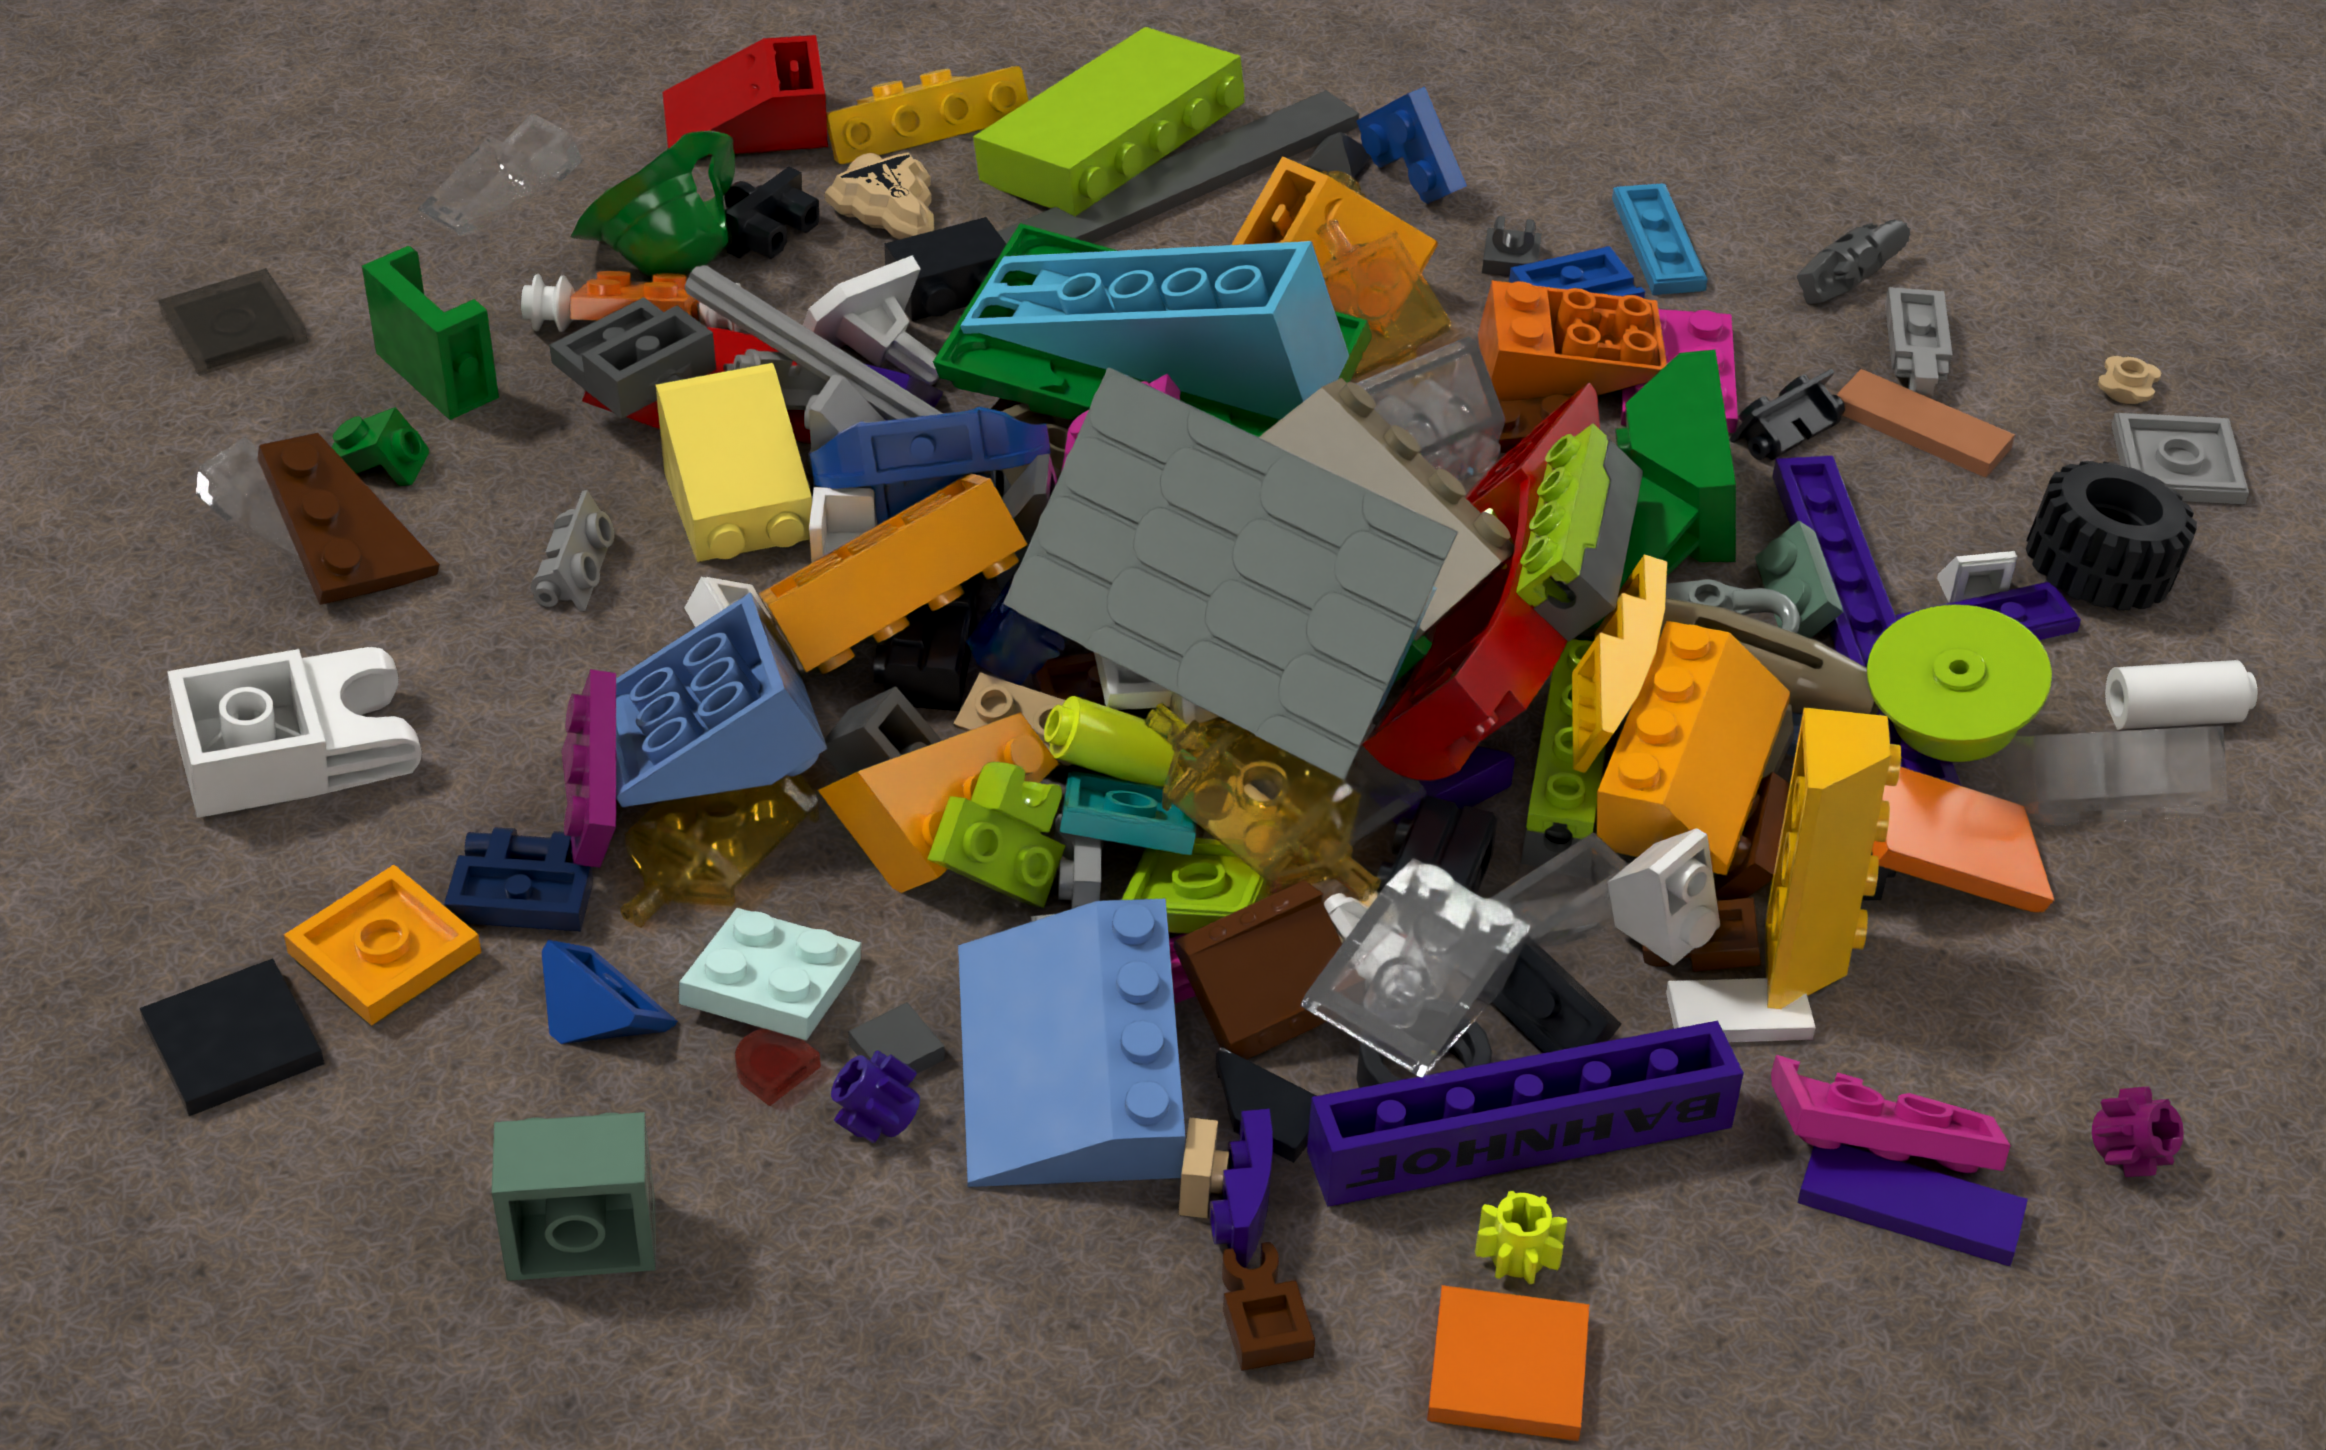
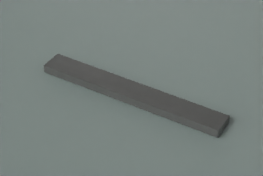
(1202, 169)

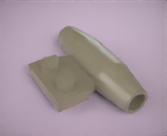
(1807, 668)

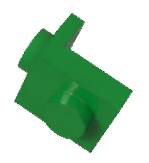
(383, 441)

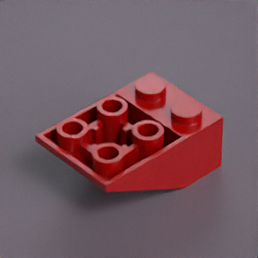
(760, 97)

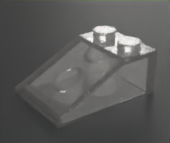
(1418, 967)

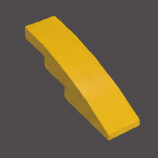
(1617, 661)

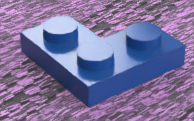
(1413, 132)

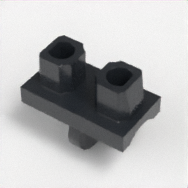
(760, 213)

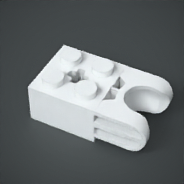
(288, 727)

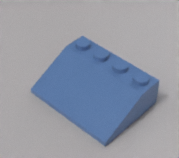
(714, 712)
(1072, 1049)

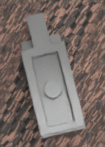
(1919, 337)

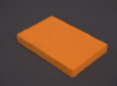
(1963, 841)

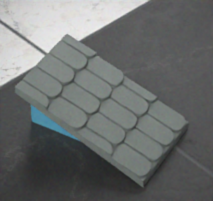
(1230, 571)

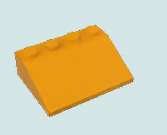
(893, 571)

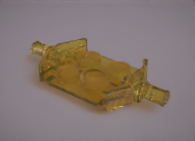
(1283, 839)
(704, 857)

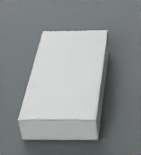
(1740, 1010)

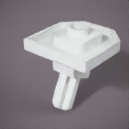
(872, 320)

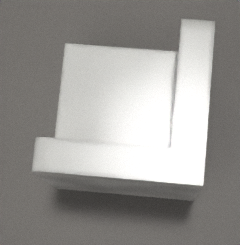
(839, 517)

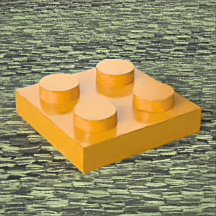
(382, 944)

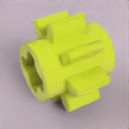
(1521, 1236)

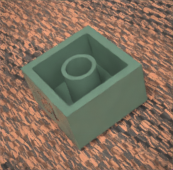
(574, 1196)

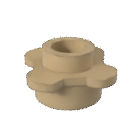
(2129, 379)

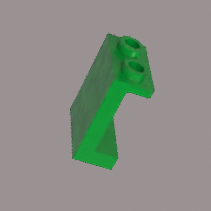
(435, 351)

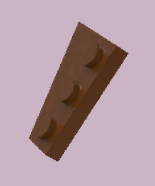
(338, 523)

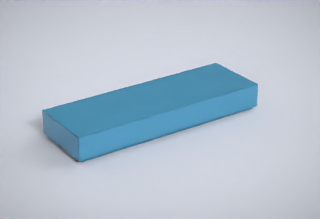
(1659, 239)

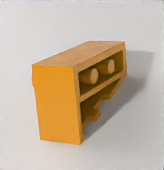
(900, 802)

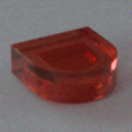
(774, 1063)

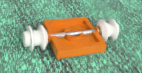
(608, 294)

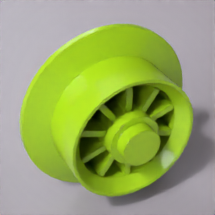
(1958, 680)

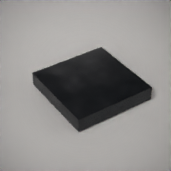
(231, 1036)

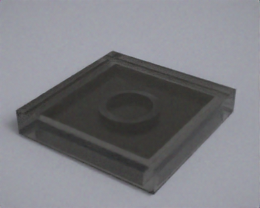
(232, 321)

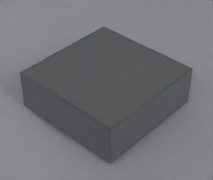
(899, 1034)

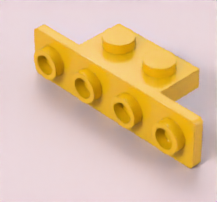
(925, 112)

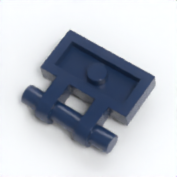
(519, 882)

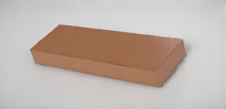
(1925, 423)

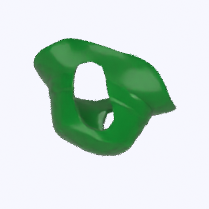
(659, 215)

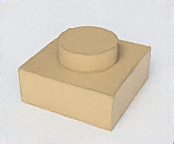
(1201, 1168)

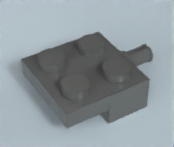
(634, 351)

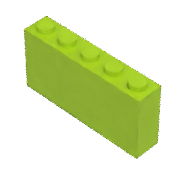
(1109, 120)

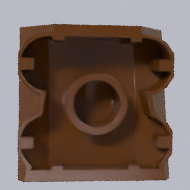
(1259, 966)

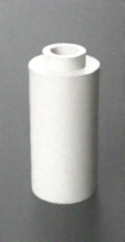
(2180, 694)

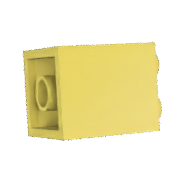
(733, 462)

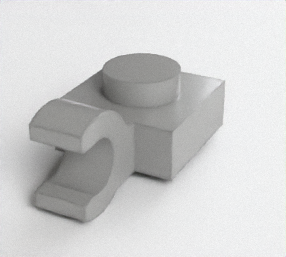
(1082, 872)

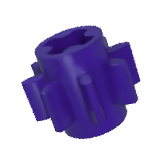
(875, 1096)

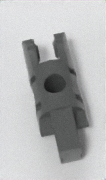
(1851, 260)

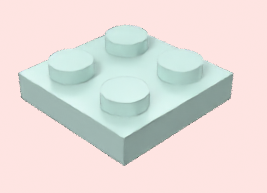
(770, 973)

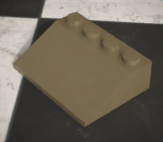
(1352, 440)

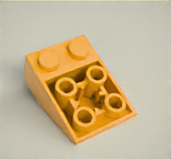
(1303, 199)

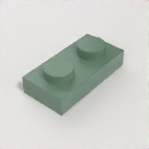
(1798, 569)

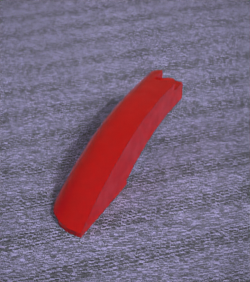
(1494, 649)

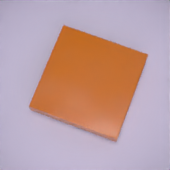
(1509, 1363)

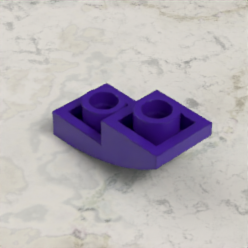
(1246, 1187)

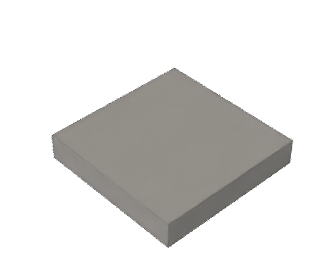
(2185, 453)

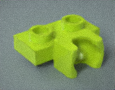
(1000, 836)

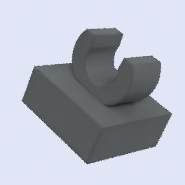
(1510, 247)

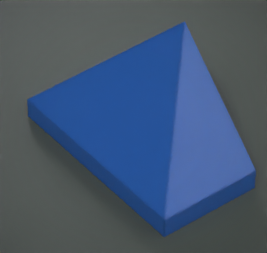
(593, 999)

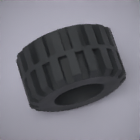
(2110, 535)

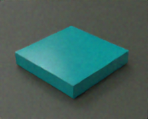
(1124, 814)

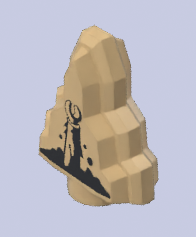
(885, 194)

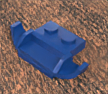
(925, 453)

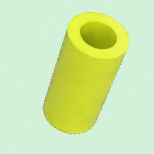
(1107, 742)

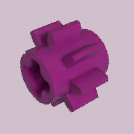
(2137, 1132)

